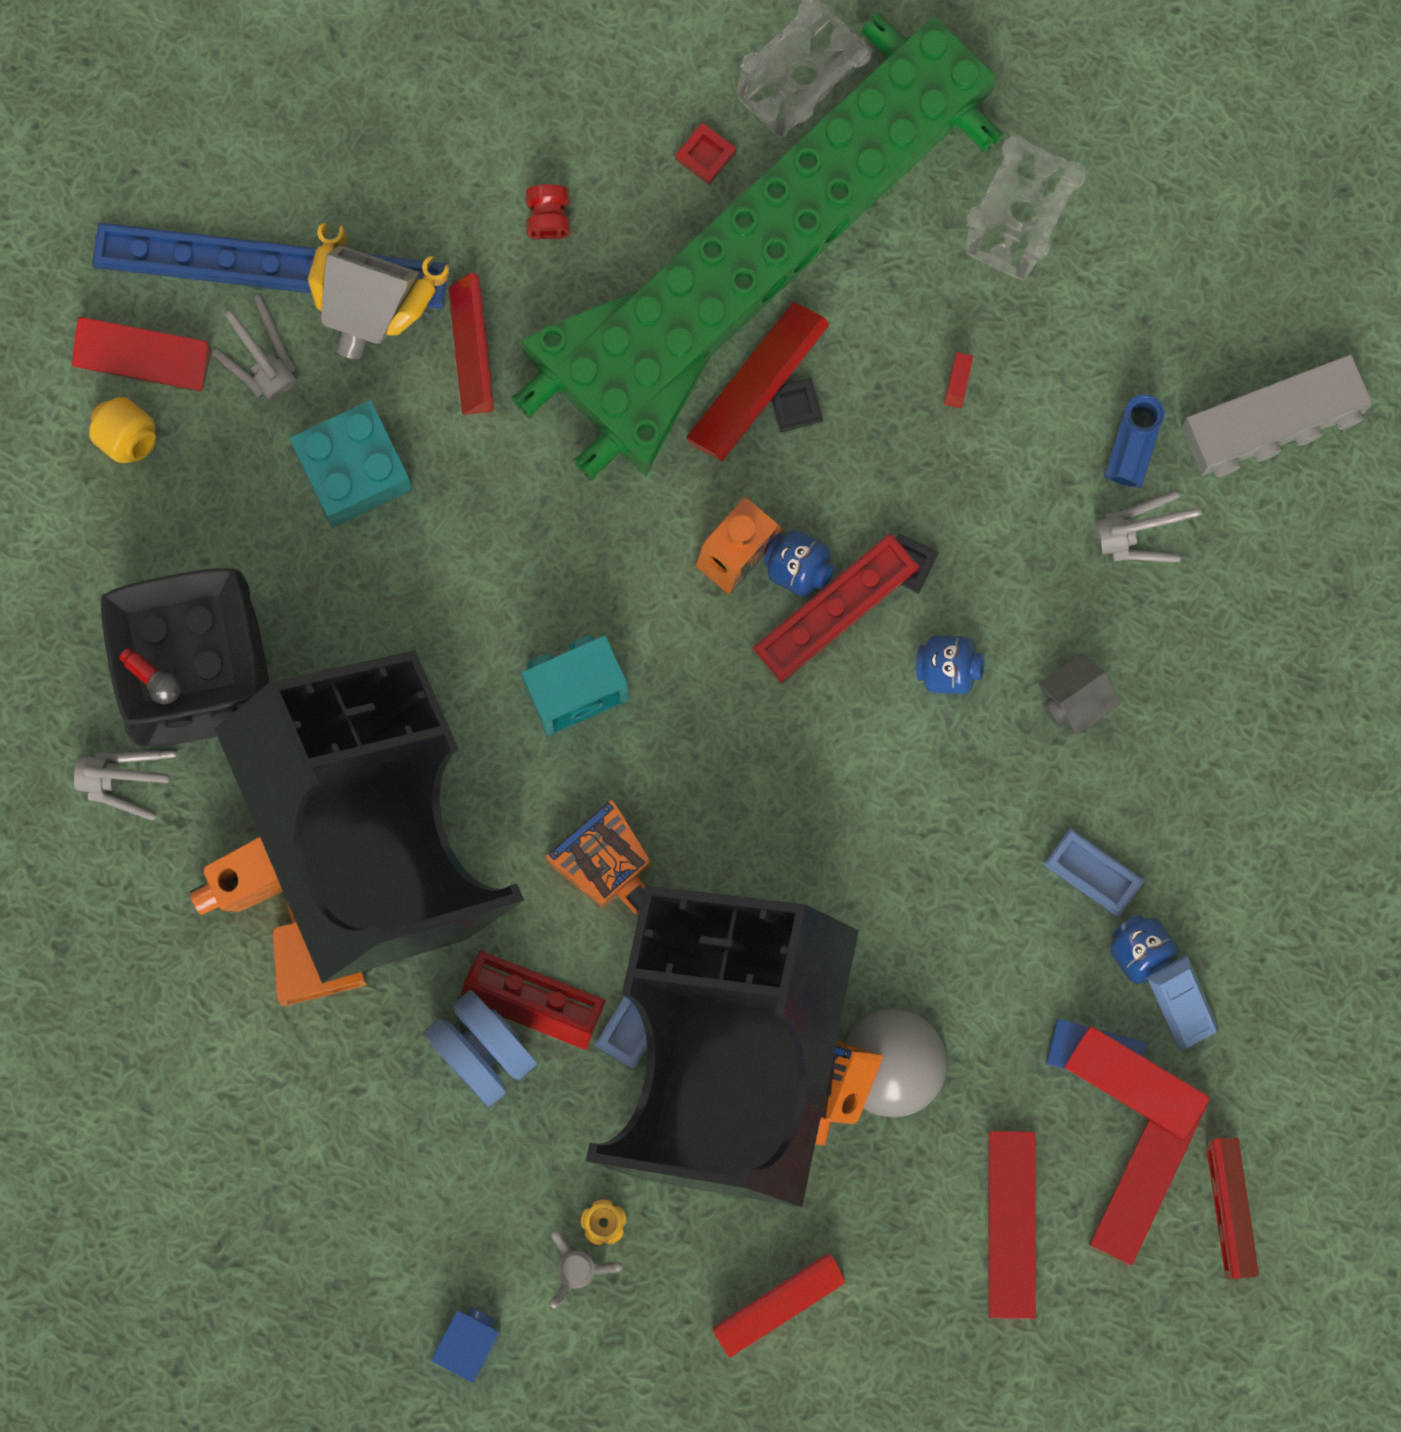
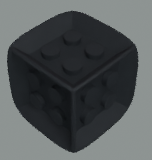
(193, 628)

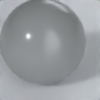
(911, 1063)

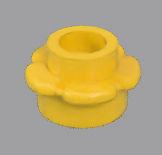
(616, 1220)

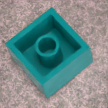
(351, 464)
(574, 684)

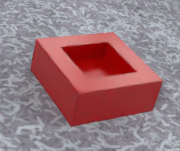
(705, 153)
(958, 380)

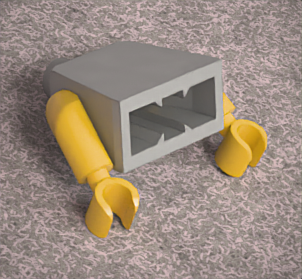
(366, 294)

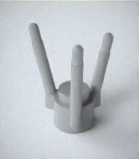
(270, 373)
(1119, 532)
(99, 774)
(576, 1269)

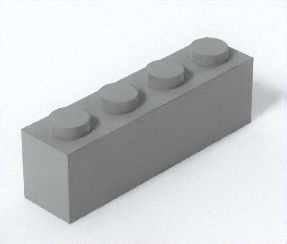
(1277, 415)

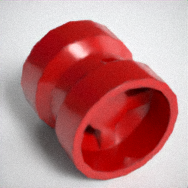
(547, 211)

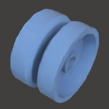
(480, 1048)

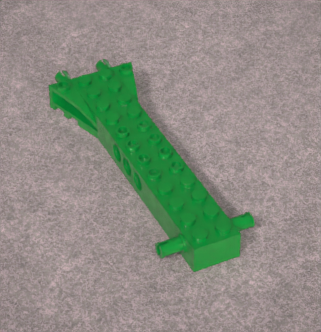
(644, 352)

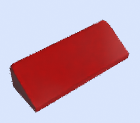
(471, 345)
(141, 354)
(532, 1006)
(1136, 1082)
(1232, 1208)
(778, 1305)

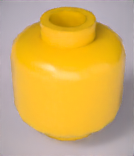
(122, 430)

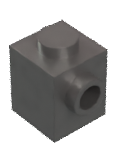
(1078, 694)

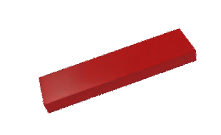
(757, 381)
(836, 608)
(1140, 1191)
(1011, 1225)

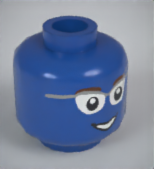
(798, 562)
(949, 664)
(1142, 948)

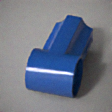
(1134, 444)

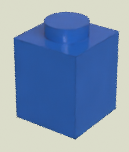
(467, 1344)

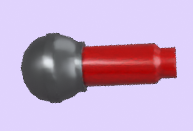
(161, 685)

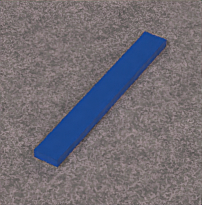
(221, 259)

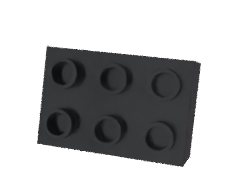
(350, 814)
(739, 1042)

